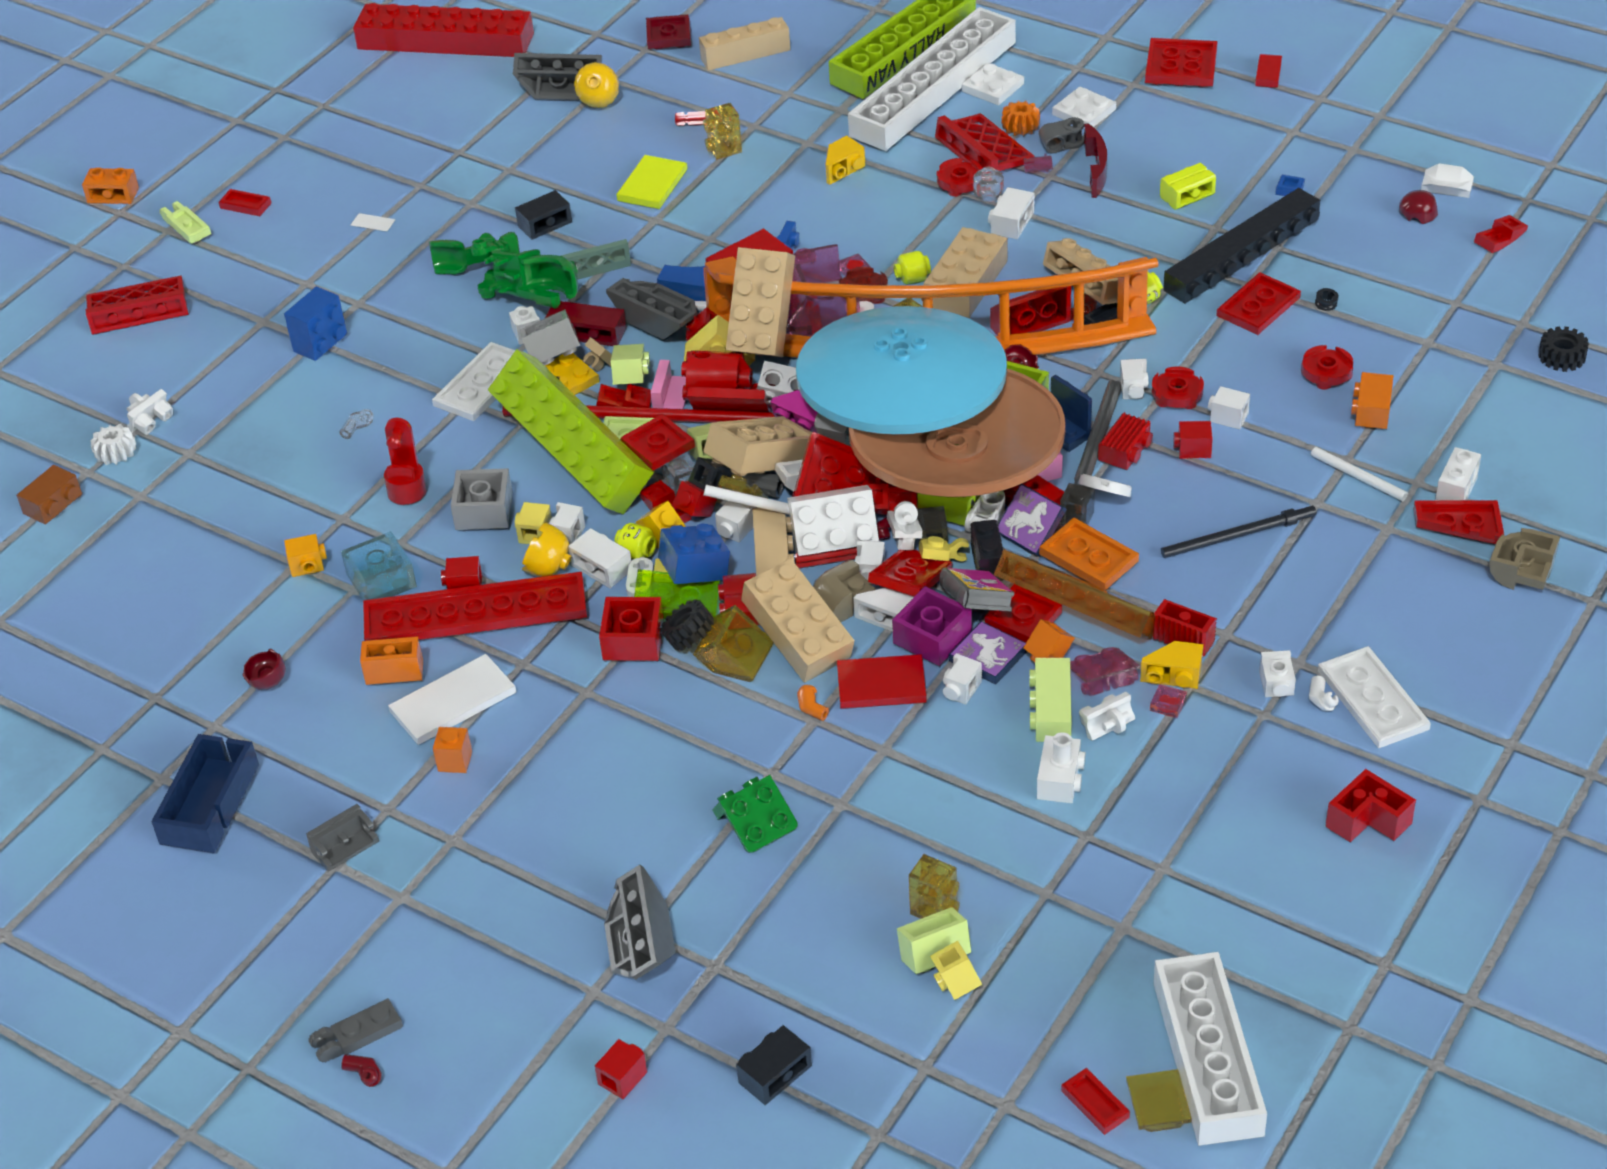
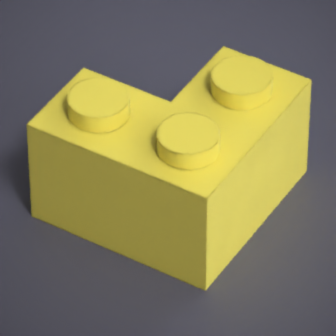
(713, 338)

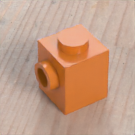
(1048, 641)
(452, 749)

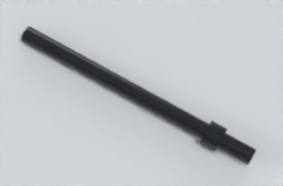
(1286, 518)

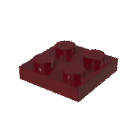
(668, 31)

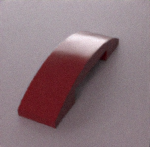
(1095, 146)

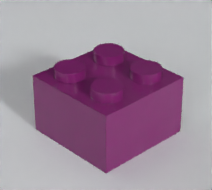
(931, 625)

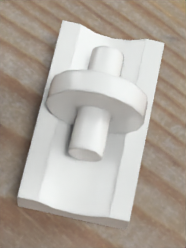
(145, 408)
(905, 525)
(1108, 716)

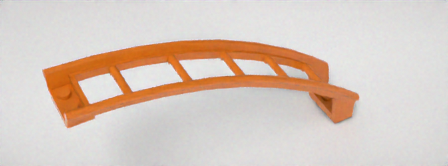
(1131, 303)

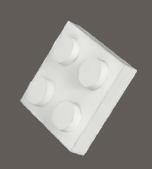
(993, 84)
(1084, 105)

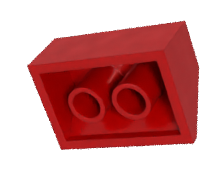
(1036, 311)

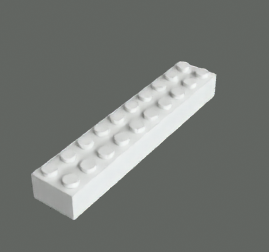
(931, 78)

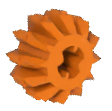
(1020, 118)

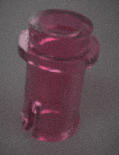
(1038, 163)

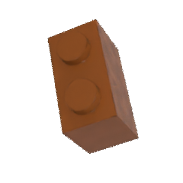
(49, 494)

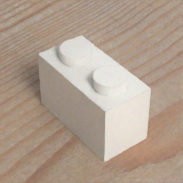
(1011, 213)
(600, 558)

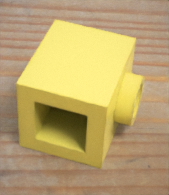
(530, 519)
(955, 971)

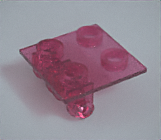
(1100, 668)

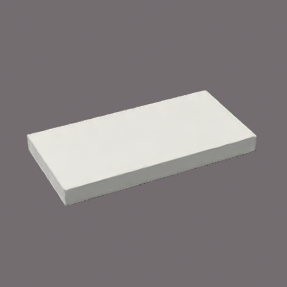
(468, 391)
(1373, 697)
(452, 698)

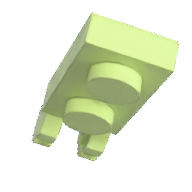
(185, 222)

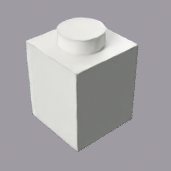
(1229, 407)
(734, 520)

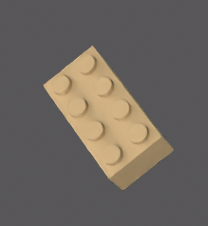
(969, 259)
(760, 302)
(756, 443)
(797, 620)

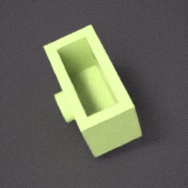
(629, 364)
(930, 935)

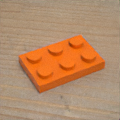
(1089, 553)

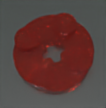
(865, 276)

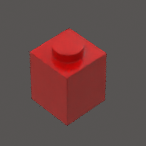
(1193, 439)
(693, 501)
(462, 572)
(621, 1068)

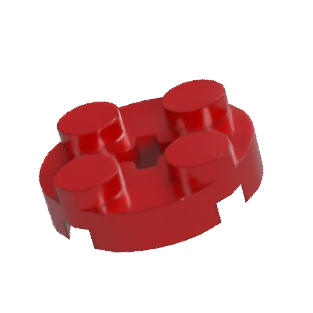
(954, 184)
(1327, 366)
(1185, 397)

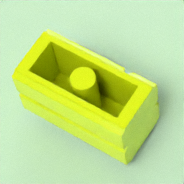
(1187, 186)

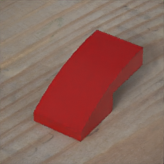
(1503, 232)
(631, 397)
(659, 493)
(887, 498)

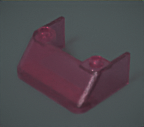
(810, 312)

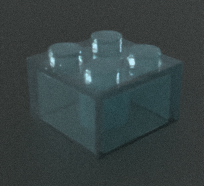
(379, 567)

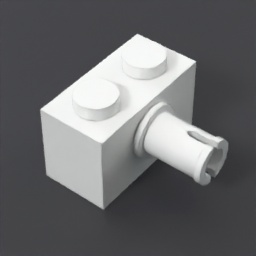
(1059, 768)

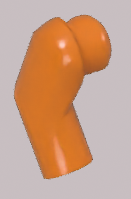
(808, 704)

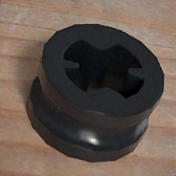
(1326, 299)

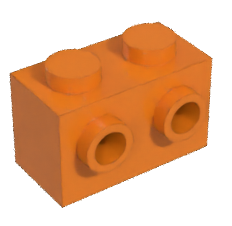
(110, 185)
(1373, 400)
(391, 660)

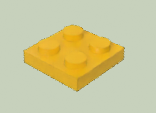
(573, 373)

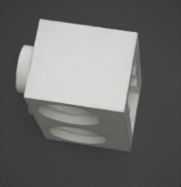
(780, 375)
(1458, 475)

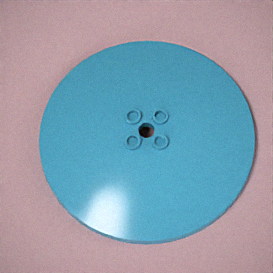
(901, 370)

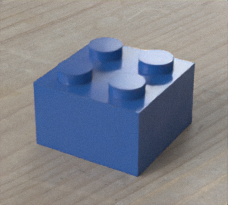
(315, 323)
(693, 553)

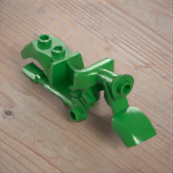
(514, 273)

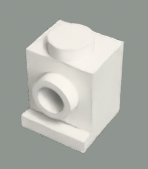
(521, 318)
(1133, 378)
(569, 520)
(869, 556)
(1277, 674)
(962, 679)

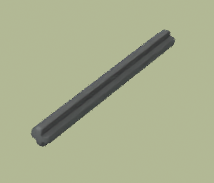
(1098, 429)

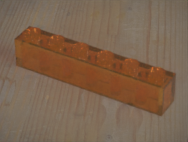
(1076, 594)

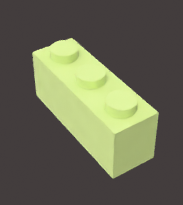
(1050, 697)

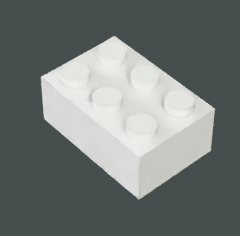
(832, 520)

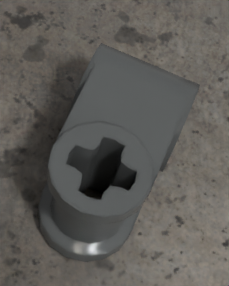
(1061, 135)

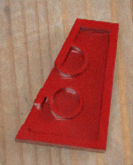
(1462, 518)

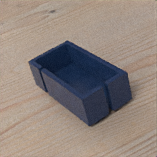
(205, 793)

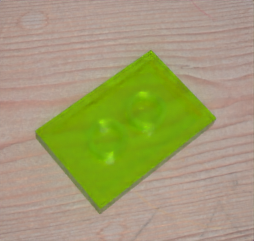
(672, 595)

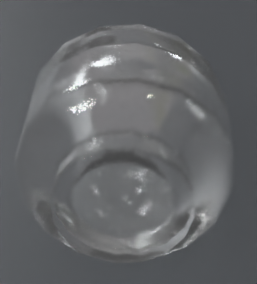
(988, 185)

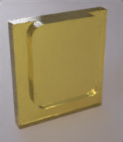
(1158, 1100)

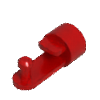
(405, 475)

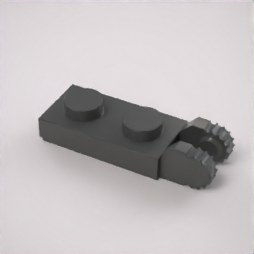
(355, 1031)

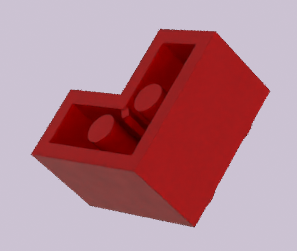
(1372, 803)

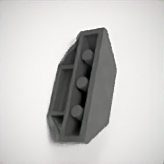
(550, 75)
(652, 306)
(637, 926)

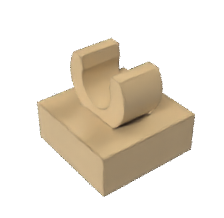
(598, 355)

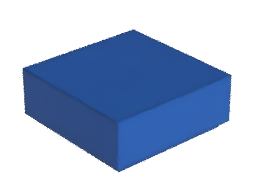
(1288, 184)

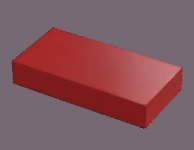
(1268, 70)
(245, 202)
(1095, 1101)

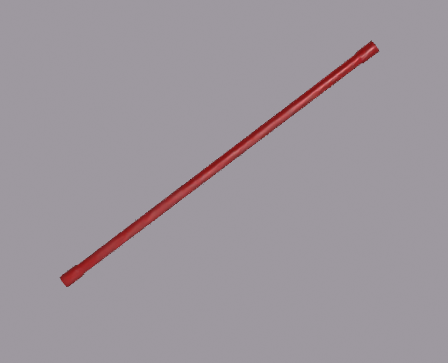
(677, 415)

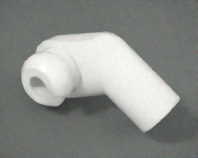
(1319, 697)

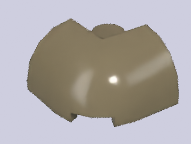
(1524, 558)
(840, 586)

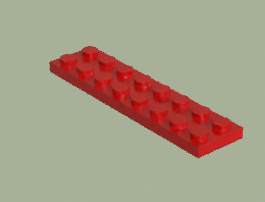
(476, 608)

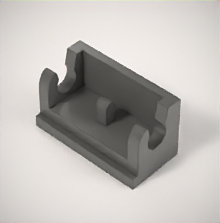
(342, 837)

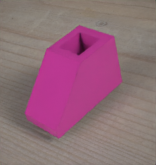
(795, 409)

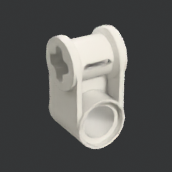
(987, 507)

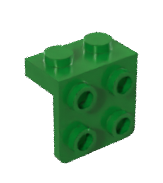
(756, 813)

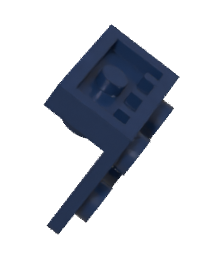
(1076, 410)

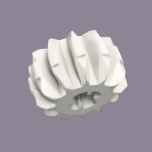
(113, 444)

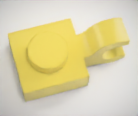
(938, 549)

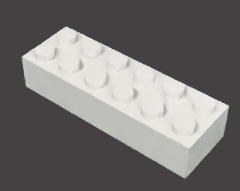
(1209, 1049)

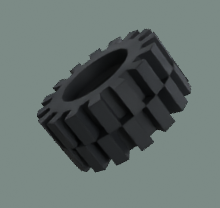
(1563, 348)
(687, 625)

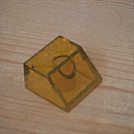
(734, 646)

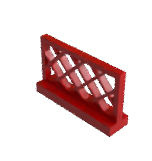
(965, 146)
(129, 311)

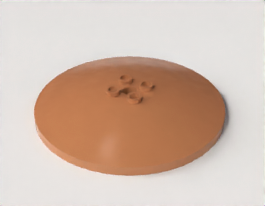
(995, 449)

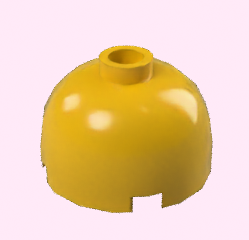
(596, 85)
(547, 552)

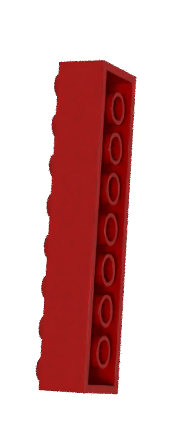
(443, 30)

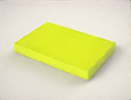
(652, 181)

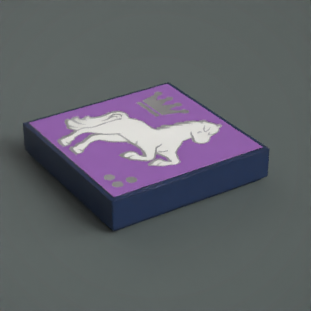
(1030, 519)
(992, 648)

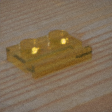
(739, 484)

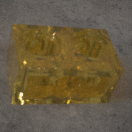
(722, 131)
(932, 887)

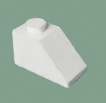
(880, 606)

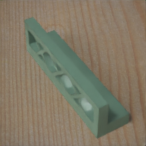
(601, 258)

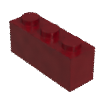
(600, 323)

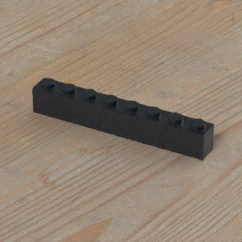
(1241, 245)

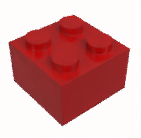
(631, 628)

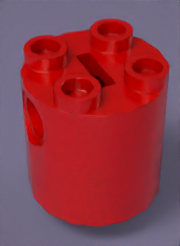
(715, 370)

